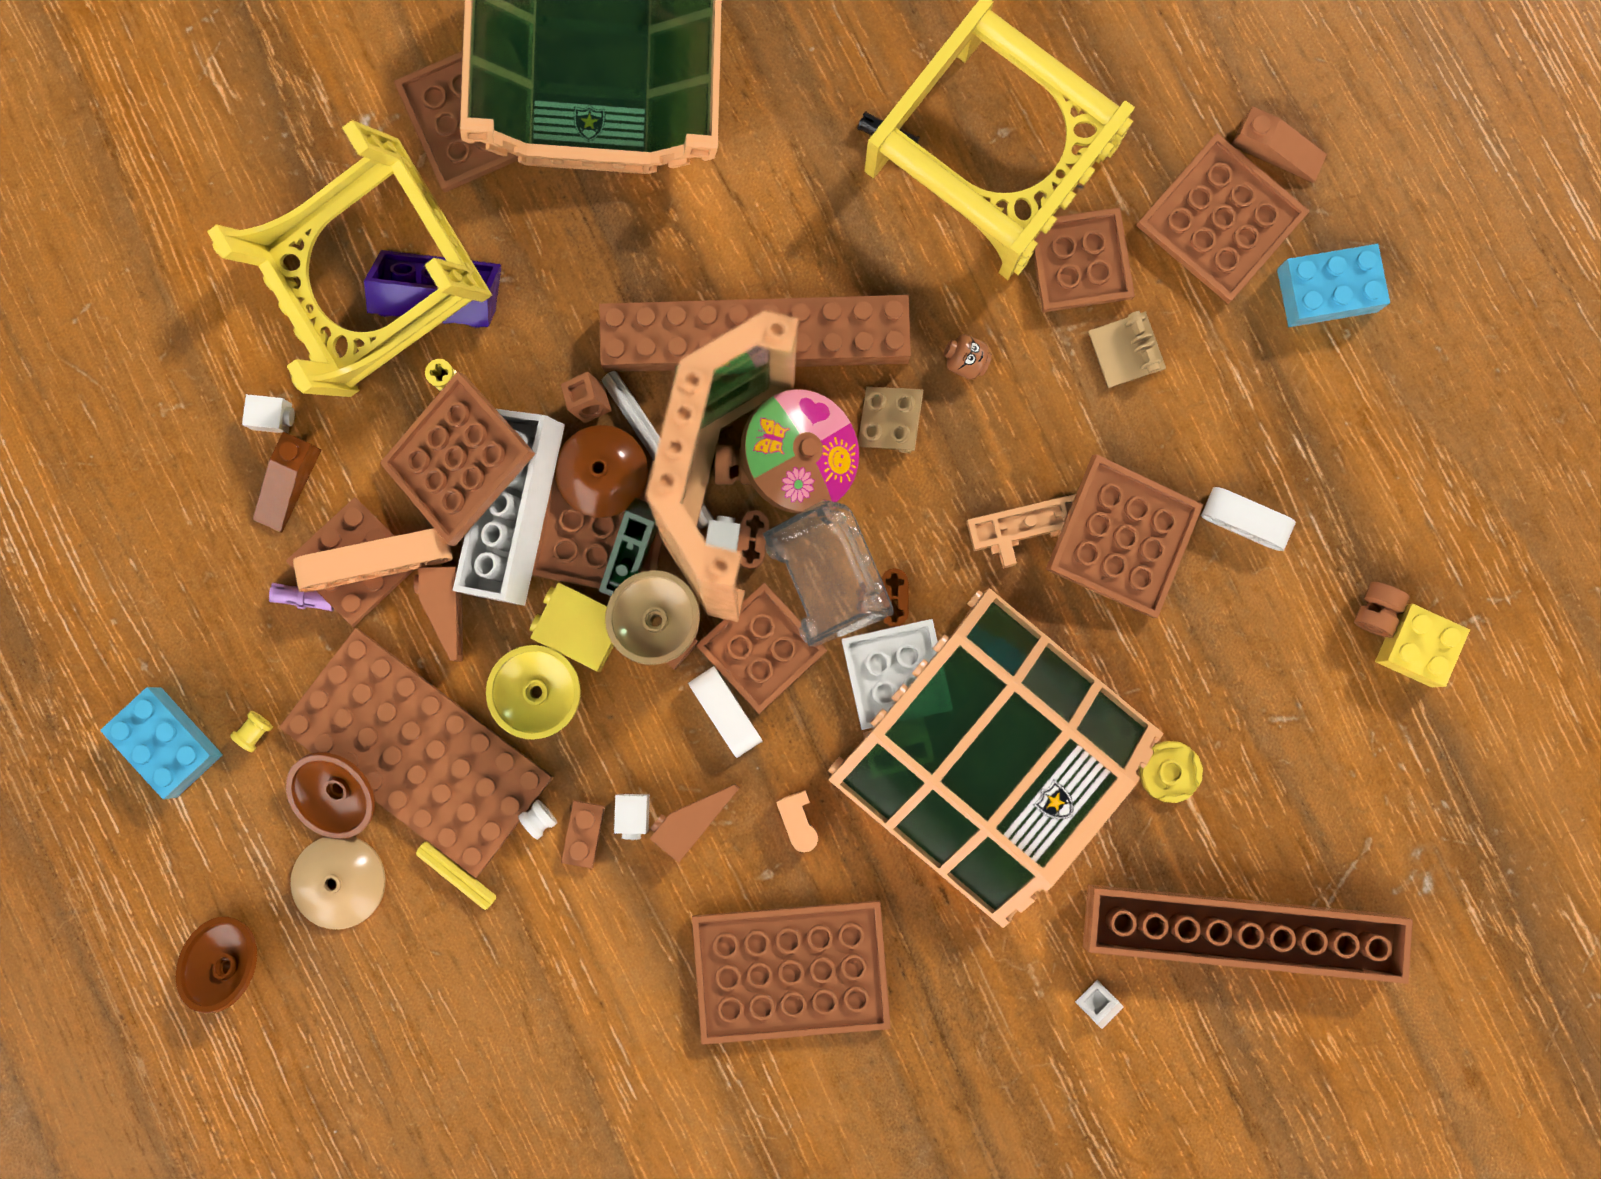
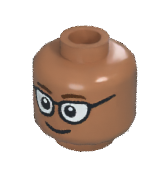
(967, 356)

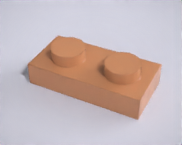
(583, 834)

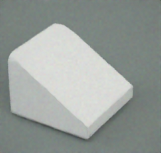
(1099, 1004)

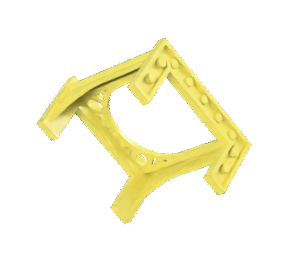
(1007, 233)
(271, 242)

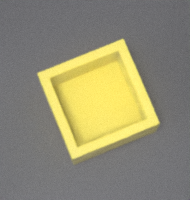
(1423, 646)

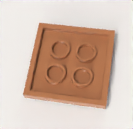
(1083, 261)
(349, 527)
(761, 650)

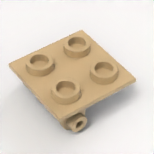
(1127, 349)
(890, 418)

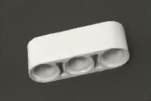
(1248, 519)
(725, 712)

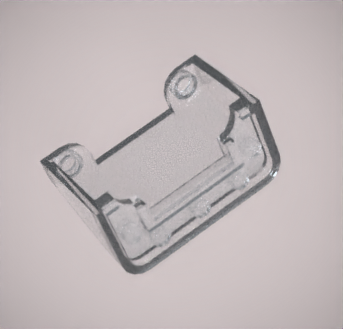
(830, 571)

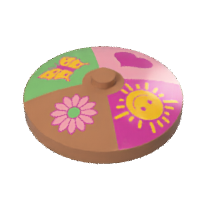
(799, 450)

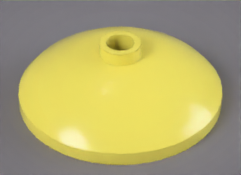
(511, 689)

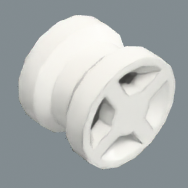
(537, 819)

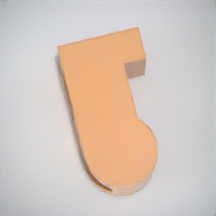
(801, 833)

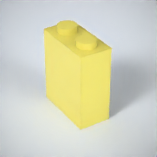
(573, 627)

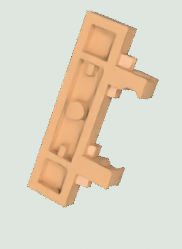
(1004, 529)

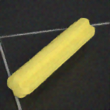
(456, 875)

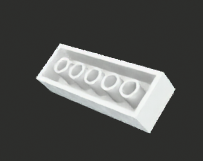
(504, 541)

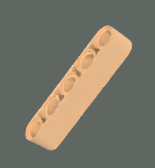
(370, 560)

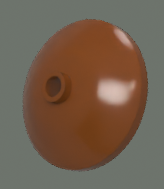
(614, 488)
(330, 795)
(216, 965)

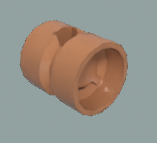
(725, 465)
(1388, 601)

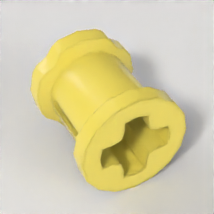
(435, 369)
(251, 731)

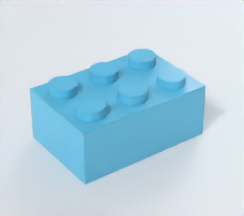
(1333, 285)
(161, 742)

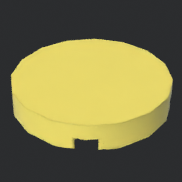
(1171, 772)

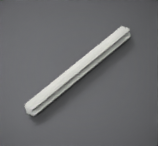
(641, 424)

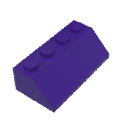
(402, 281)

